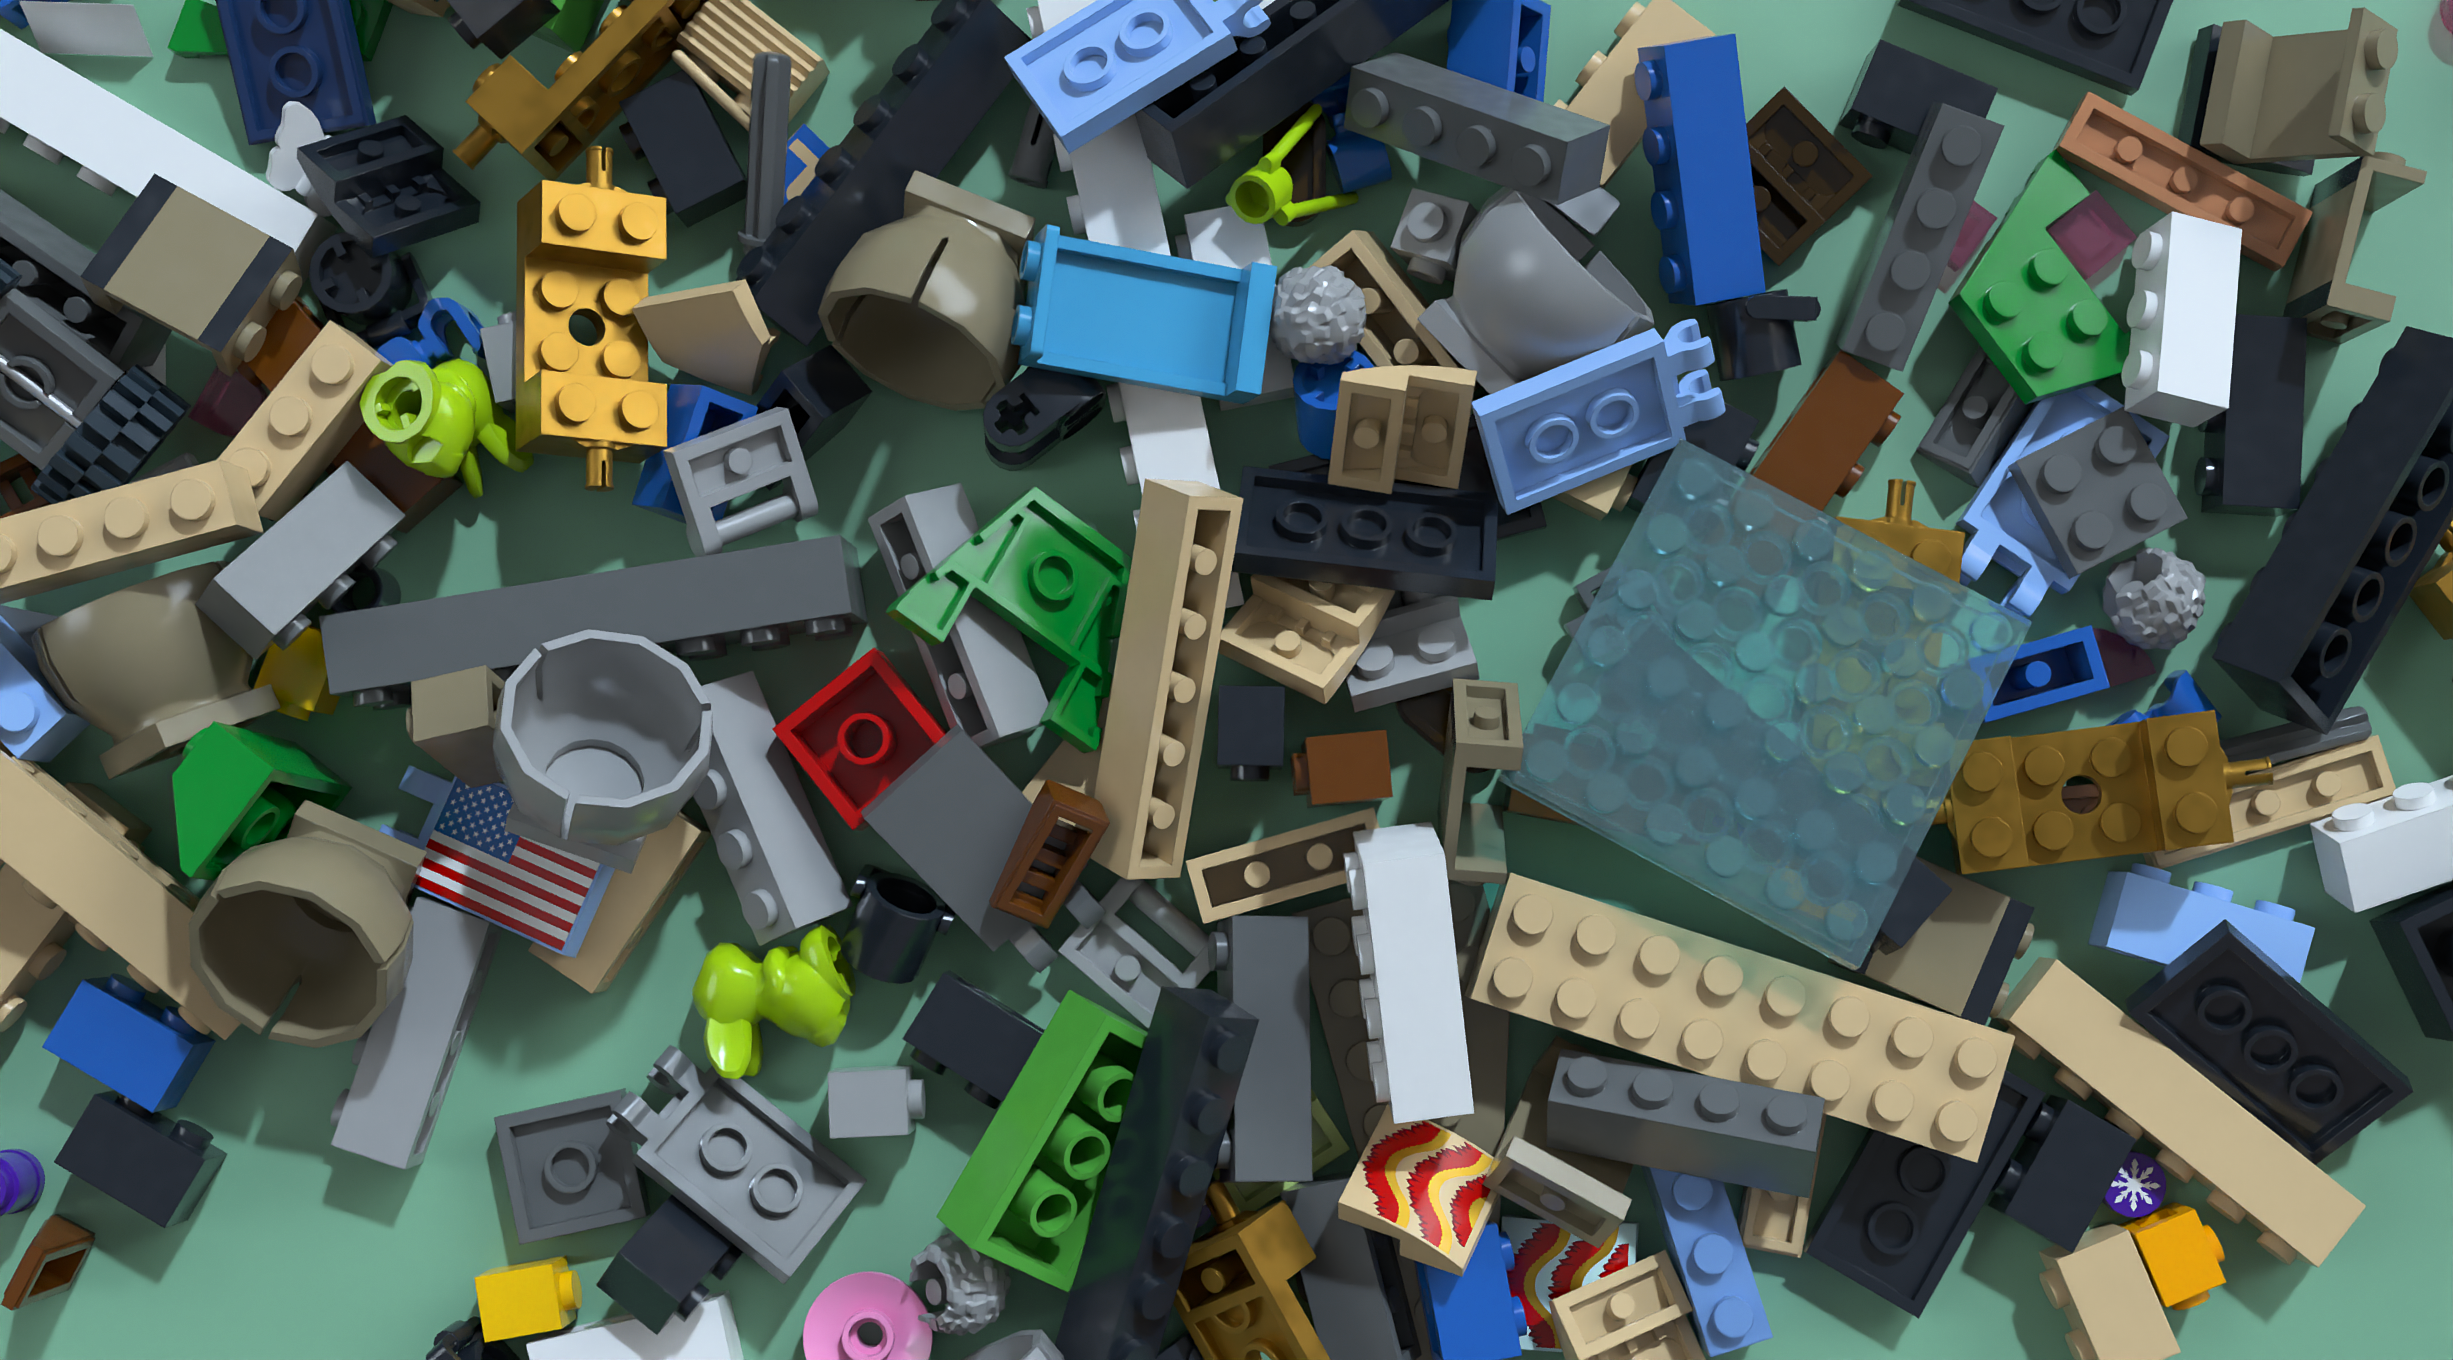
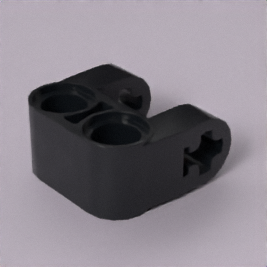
(1052, 410)

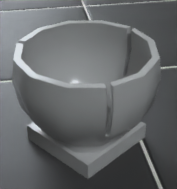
(1526, 298)
(600, 744)

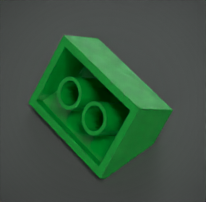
(242, 793)

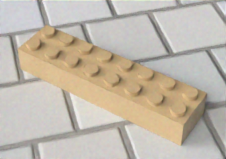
(1739, 1015)

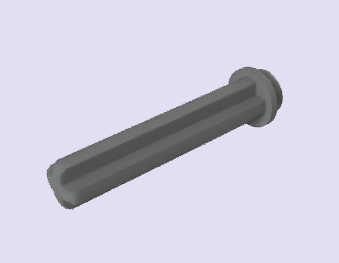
(766, 146)
(2294, 740)

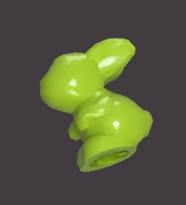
(439, 419)
(793, 988)

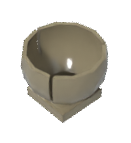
(933, 297)
(150, 668)
(315, 913)

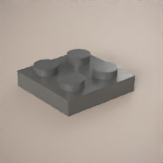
(2097, 492)
(569, 1168)

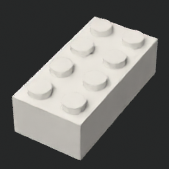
(1413, 970)

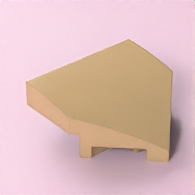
(710, 333)

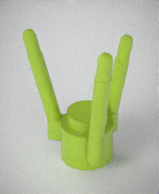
(1268, 188)

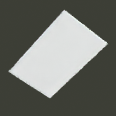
(86, 28)

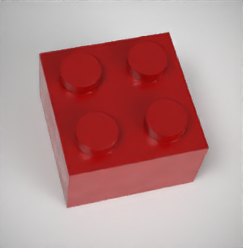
(860, 734)

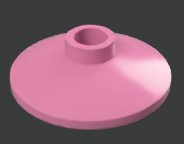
(864, 1297)

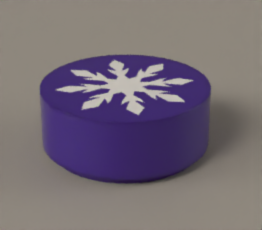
(2137, 1187)

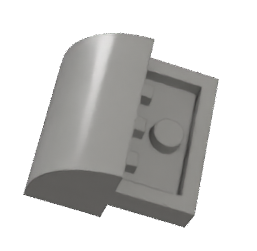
(1412, 651)

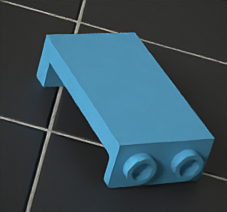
(1144, 317)

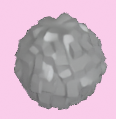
(1317, 315)
(2154, 598)
(964, 1279)

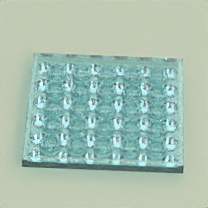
(1767, 703)

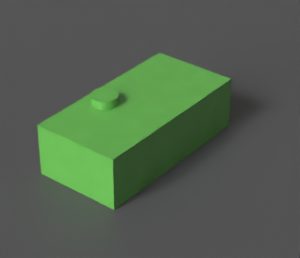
(1049, 1146)

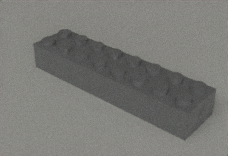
(677, 604)

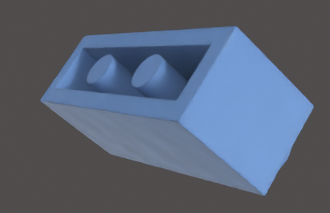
(1709, 1260)

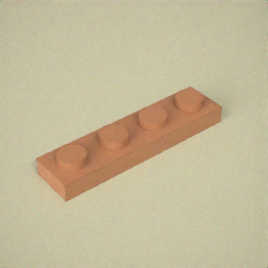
(2180, 179)

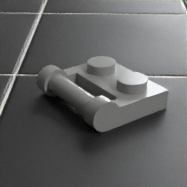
(733, 464)
(1127, 963)

